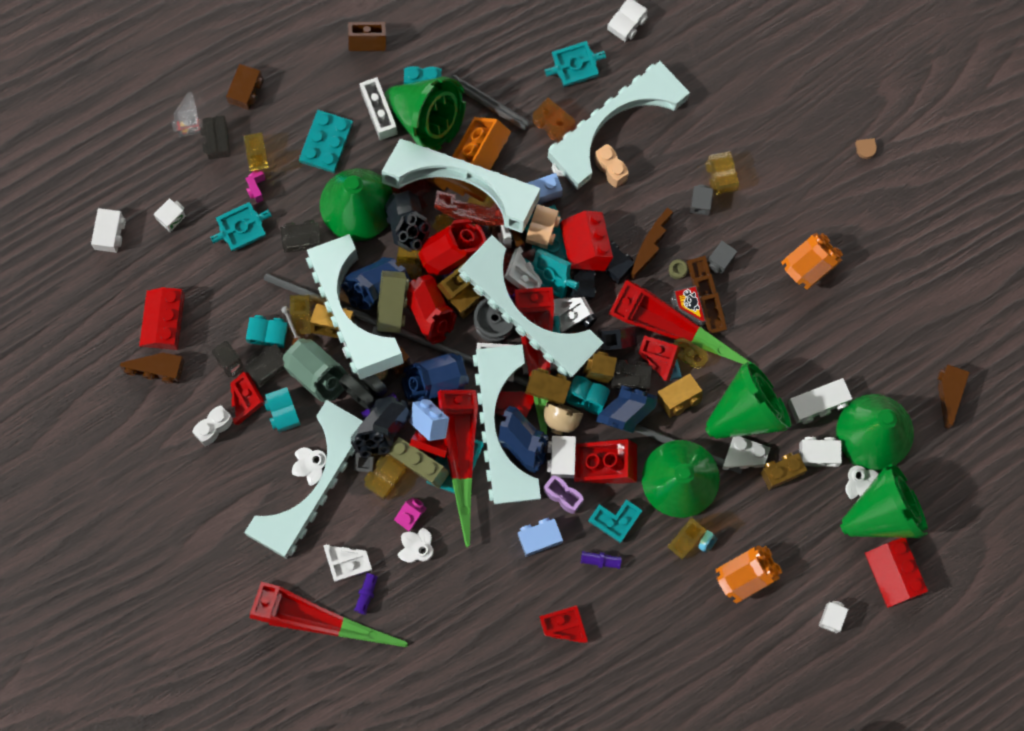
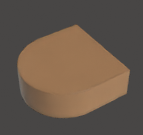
(866, 148)

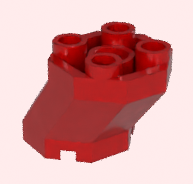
(451, 247)
(430, 308)

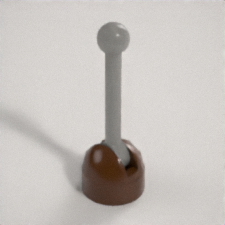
(285, 310)

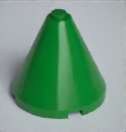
(429, 109)
(355, 204)
(748, 407)
(874, 432)
(680, 479)
(886, 509)

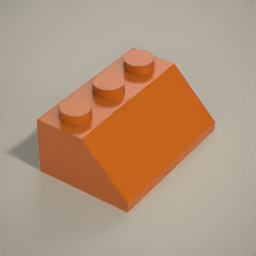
(482, 142)

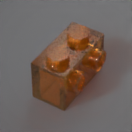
(553, 120)

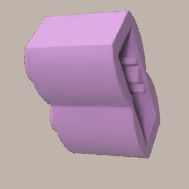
(558, 491)

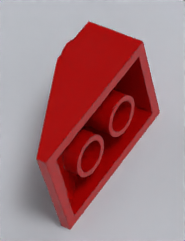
(606, 462)

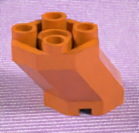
(812, 260)
(748, 573)

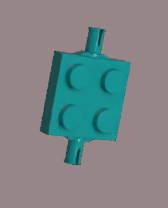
(575, 64)
(241, 226)
(553, 272)

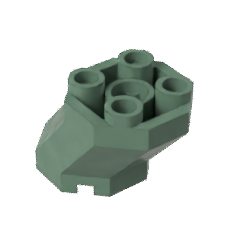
(314, 369)

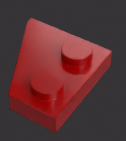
(659, 355)
(245, 397)
(515, 399)
(435, 447)
(564, 625)

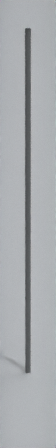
(446, 350)

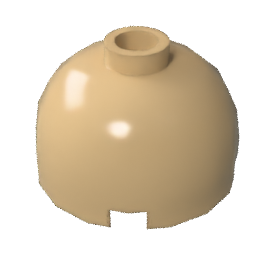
(561, 418)

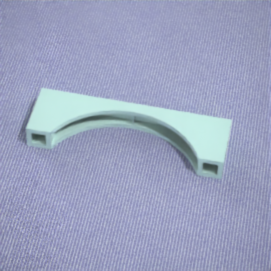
(653, 88)
(413, 162)
(485, 273)
(367, 351)
(507, 480)
(284, 529)

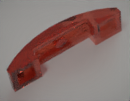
(459, 210)

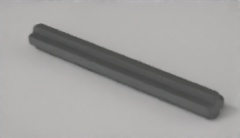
(492, 104)

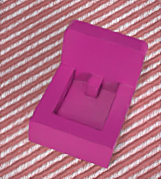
(252, 181)
(410, 513)

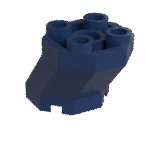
(364, 284)
(432, 375)
(627, 409)
(523, 439)

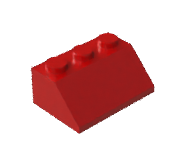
(587, 241)
(162, 318)
(896, 572)

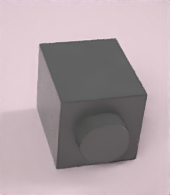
(701, 200)
(721, 257)

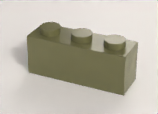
(392, 301)
(419, 462)

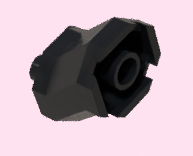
(407, 220)
(380, 427)

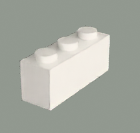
(378, 108)
(820, 401)

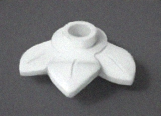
(306, 465)
(858, 486)
(414, 544)

